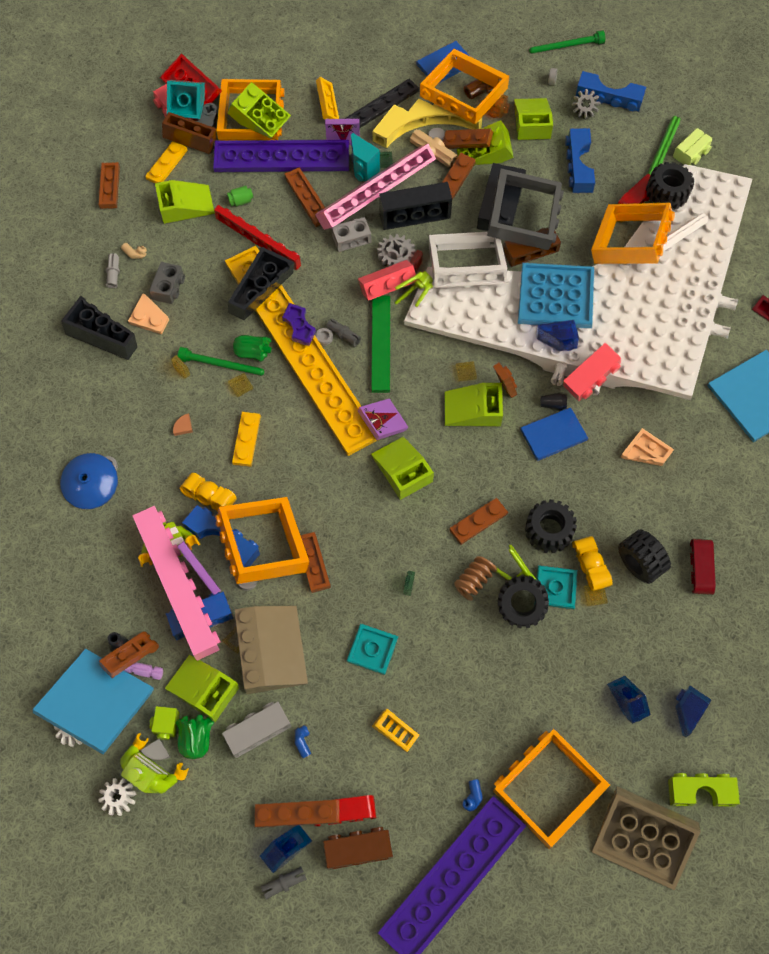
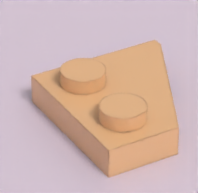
(148, 316)
(647, 449)

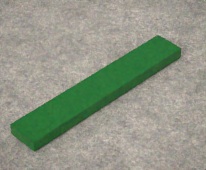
(381, 344)

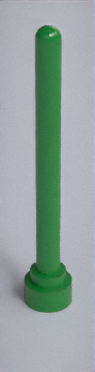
(598, 37)
(187, 355)

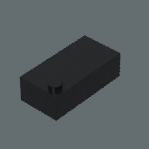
(509, 202)
(415, 205)

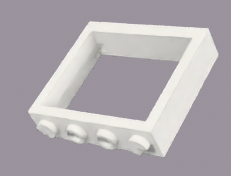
(466, 275)

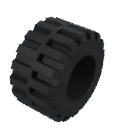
(670, 184)
(548, 540)
(644, 556)
(517, 618)

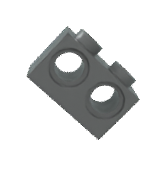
(163, 282)

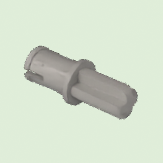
(112, 271)

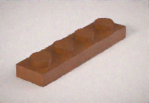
(305, 194)
(297, 813)

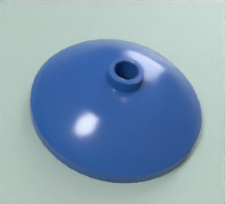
(98, 486)

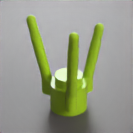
(423, 280)
(519, 561)

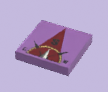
(341, 129)
(382, 419)

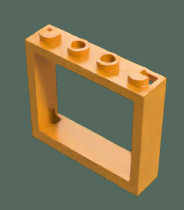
(473, 68)
(237, 87)
(632, 212)
(265, 571)
(517, 767)

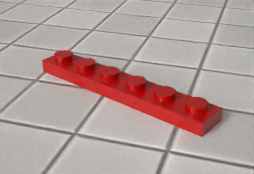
(254, 235)

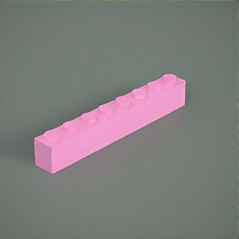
(378, 184)
(176, 584)

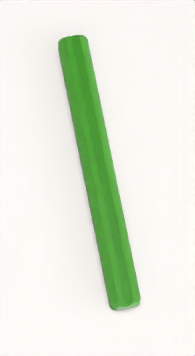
(666, 141)

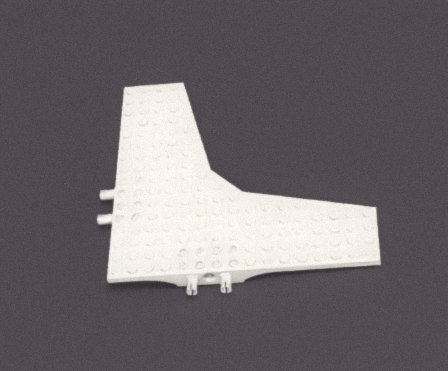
(645, 312)

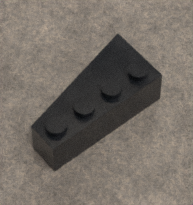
(260, 281)
(98, 329)

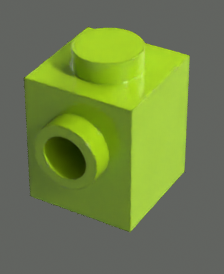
(164, 722)

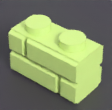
(693, 147)

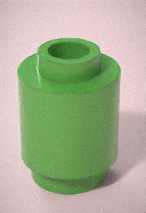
(240, 196)

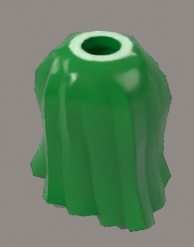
(252, 347)
(194, 736)

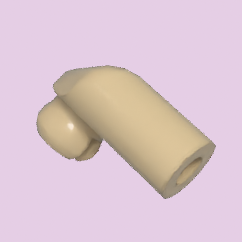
(138, 253)

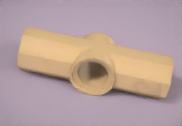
(437, 146)

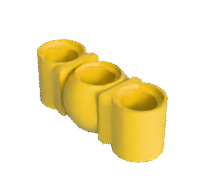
(207, 492)
(592, 563)

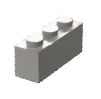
(256, 729)

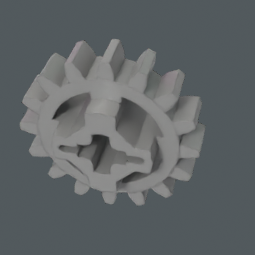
(394, 249)

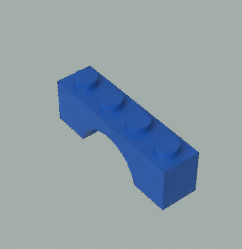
(627, 97)
(582, 177)
(202, 524)

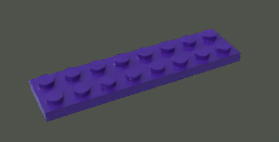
(281, 155)
(452, 879)

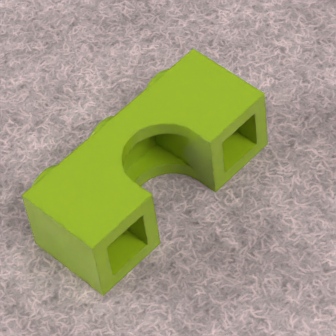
(722, 789)

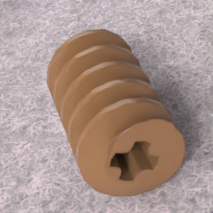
(473, 576)

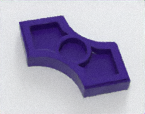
(302, 330)

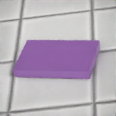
(188, 554)

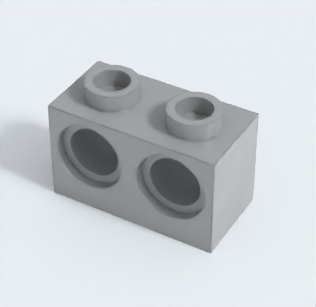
(347, 235)

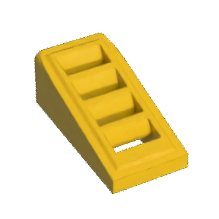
(391, 735)

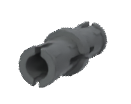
(343, 332)
(283, 883)

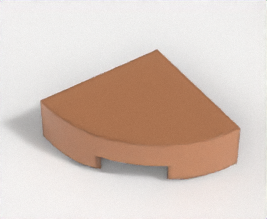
(182, 425)

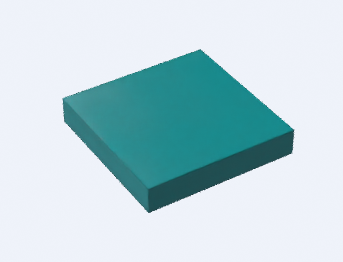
(559, 585)
(372, 649)

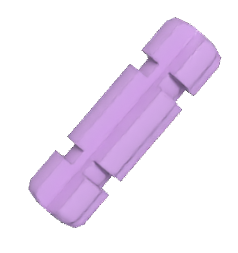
(145, 670)

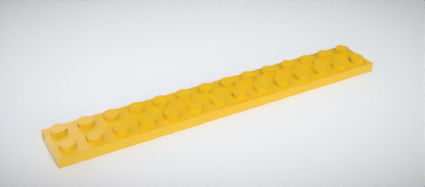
(310, 365)

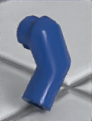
(300, 742)
(475, 796)

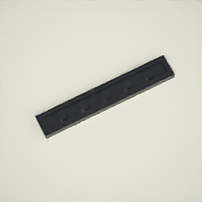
(385, 102)

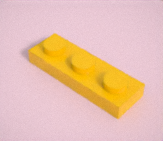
(327, 99)
(166, 162)
(246, 439)

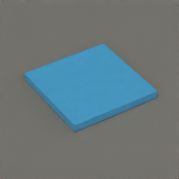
(556, 294)
(746, 395)
(92, 703)

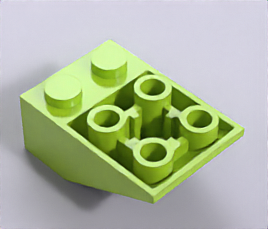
(258, 111)
(533, 119)
(499, 150)
(183, 200)
(474, 405)
(403, 467)
(202, 687)

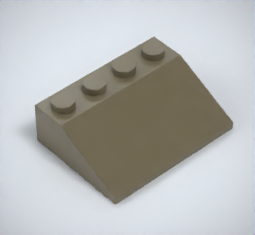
(270, 648)
(646, 838)

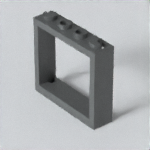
(521, 235)

